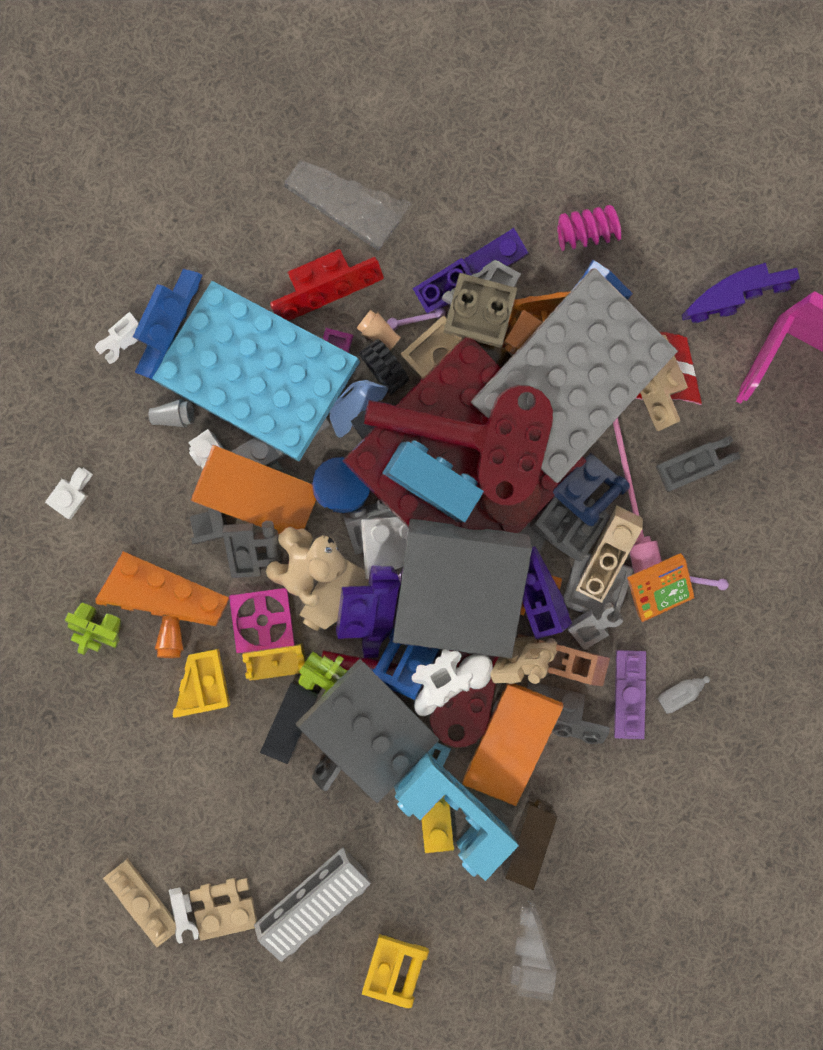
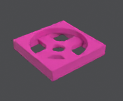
(241, 643)

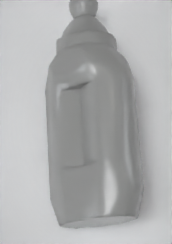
(681, 694)

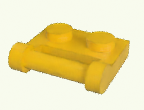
(386, 967)

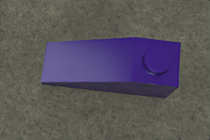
(543, 600)

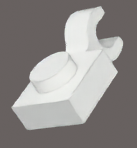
(120, 336)
(68, 495)
(181, 906)

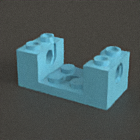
(485, 842)

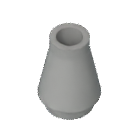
(176, 413)

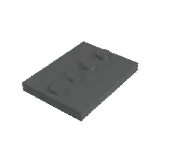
(367, 731)

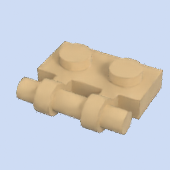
(522, 662)
(226, 917)

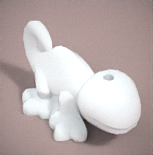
(445, 681)

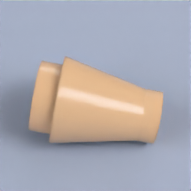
(375, 327)

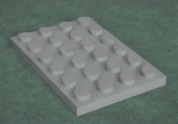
(588, 362)

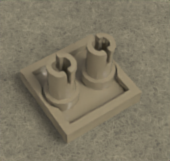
(480, 310)

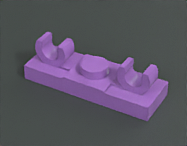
(630, 694)

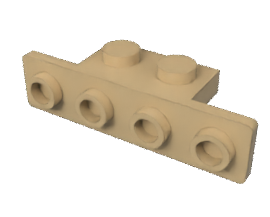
(658, 392)

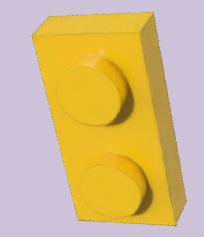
(438, 828)

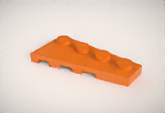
(153, 589)

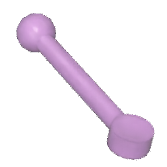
(393, 323)
(722, 584)

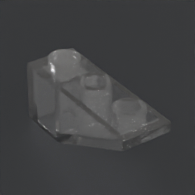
(536, 969)

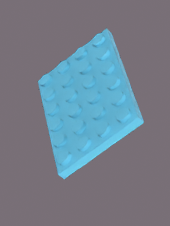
(256, 370)

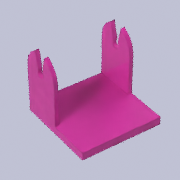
(801, 321)

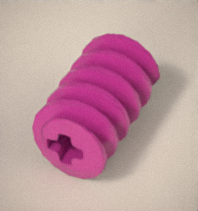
(588, 226)

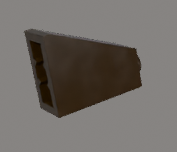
(533, 838)

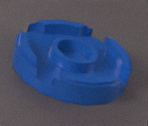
(338, 487)

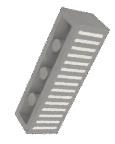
(312, 905)

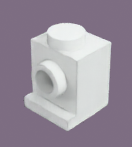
(201, 447)

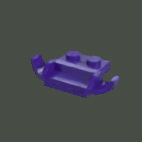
(369, 609)

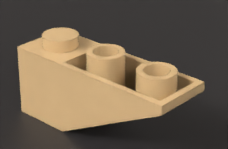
(610, 553)

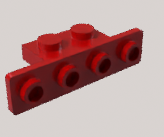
(325, 282)

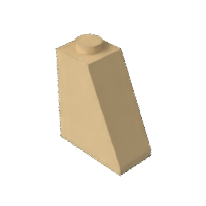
(326, 611)

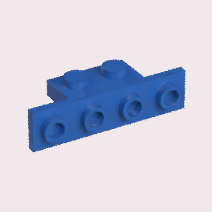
(162, 320)

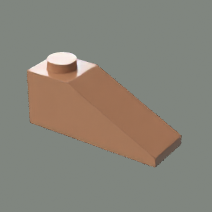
(578, 664)

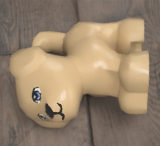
(305, 564)

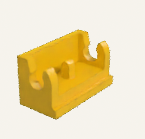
(274, 662)

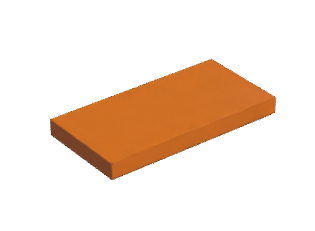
(253, 491)
(512, 743)

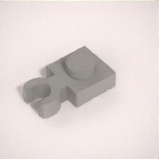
(592, 628)

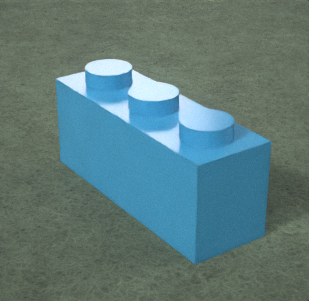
(433, 480)

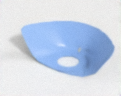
(356, 401)

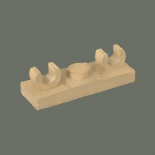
(141, 902)

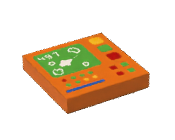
(661, 587)

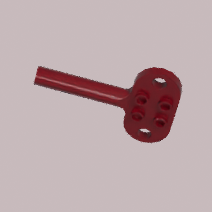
(508, 444)
(467, 708)

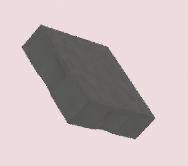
(462, 588)

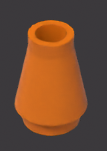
(169, 639)

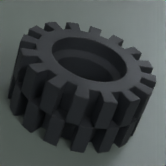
(384, 366)

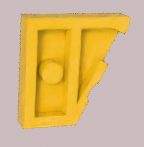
(202, 685)

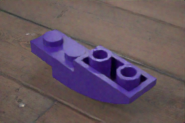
(505, 249)
(729, 293)

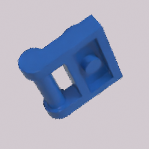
(402, 677)

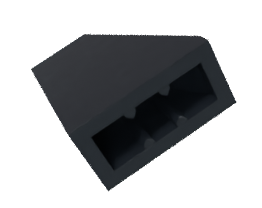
(284, 733)

